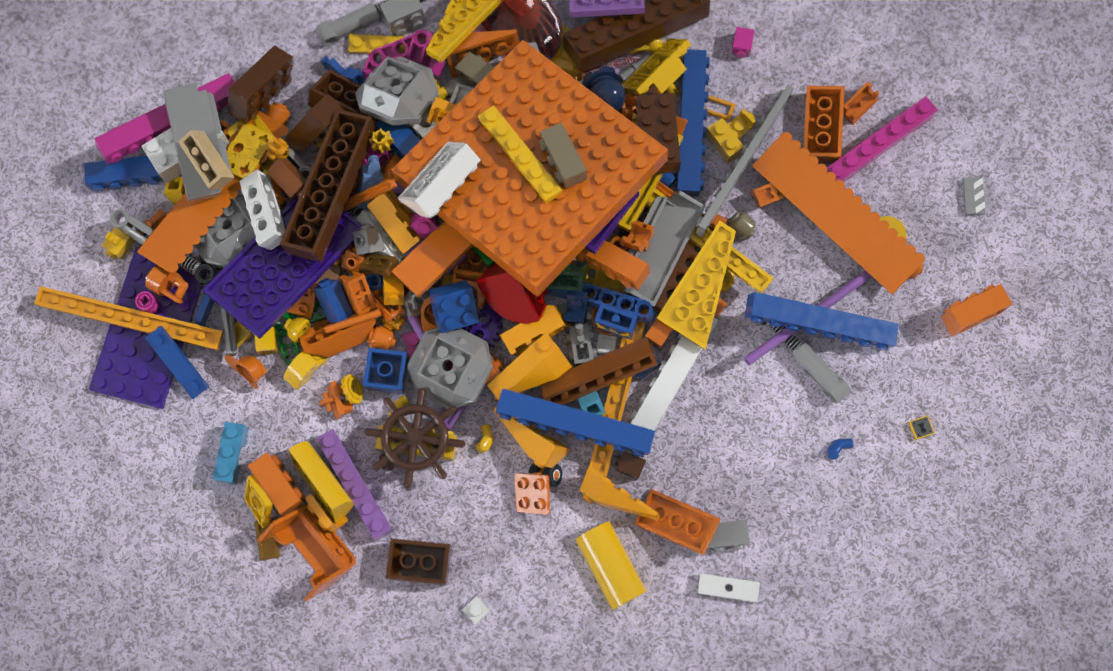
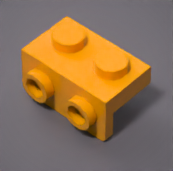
(325, 519)

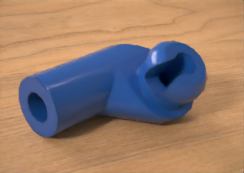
(837, 445)

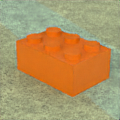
(976, 309)
(277, 483)

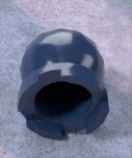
(607, 86)

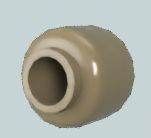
(743, 225)

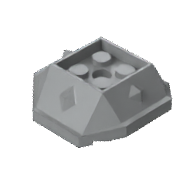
(398, 92)
(224, 244)
(469, 372)

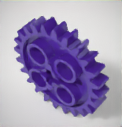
(488, 329)

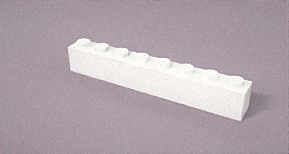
(668, 382)

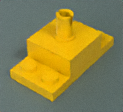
(659, 70)

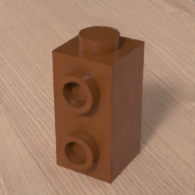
(287, 177)

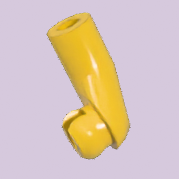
(487, 439)

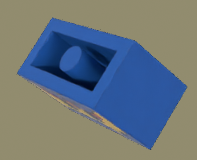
(616, 321)

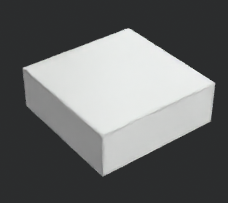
(606, 344)

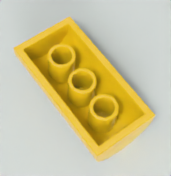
(321, 480)
(610, 565)

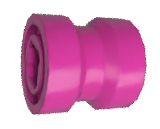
(151, 305)

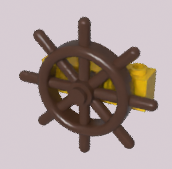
(415, 440)

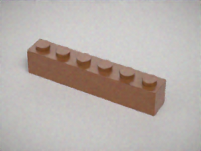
(600, 372)

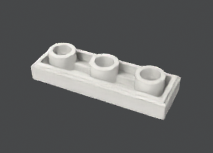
(741, 589)

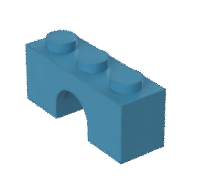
(227, 462)

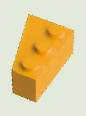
(395, 219)
(523, 335)

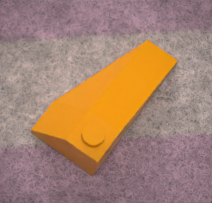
(533, 367)
(541, 448)
(602, 491)

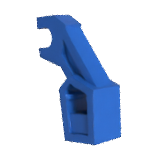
(350, 73)

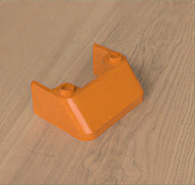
(319, 547)

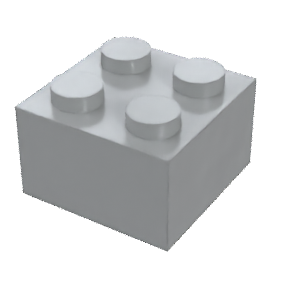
(402, 16)

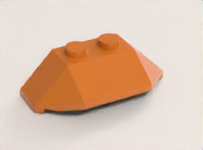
(319, 343)

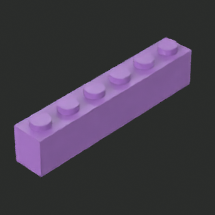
(354, 485)

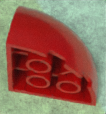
(510, 297)

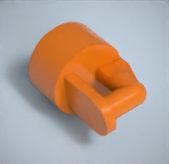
(162, 282)

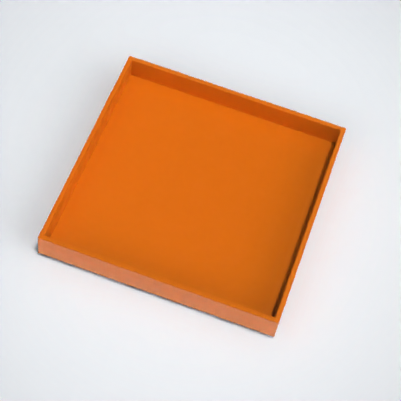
(497, 203)

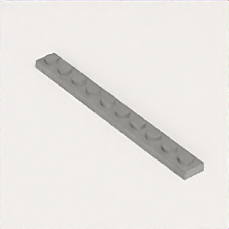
(740, 164)

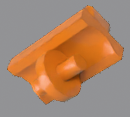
(339, 408)

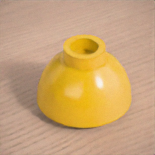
(296, 328)

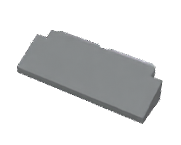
(189, 111)
(673, 225)

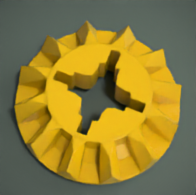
(352, 389)

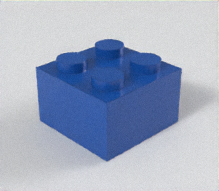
(453, 306)
(386, 371)

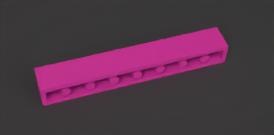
(132, 135)
(883, 140)

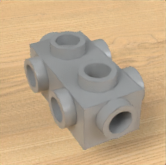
(580, 340)

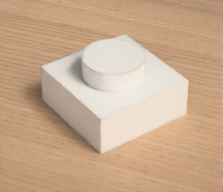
(476, 610)

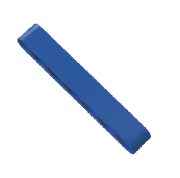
(618, 301)

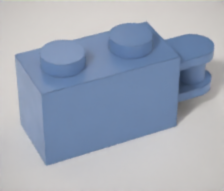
(369, 176)

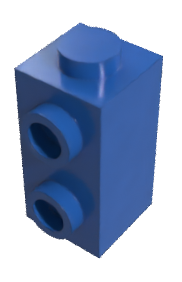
(333, 300)

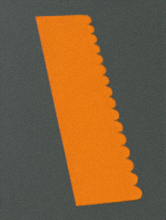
(838, 212)
(190, 219)

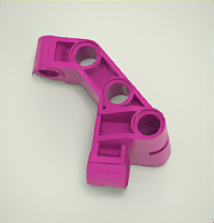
(415, 51)

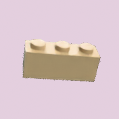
(206, 159)

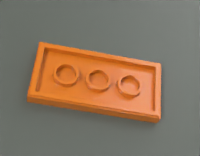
(432, 259)
(679, 522)

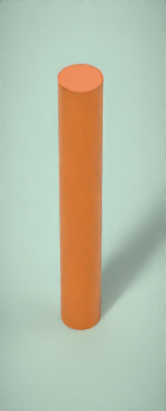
(352, 321)

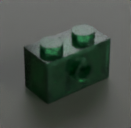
(571, 278)

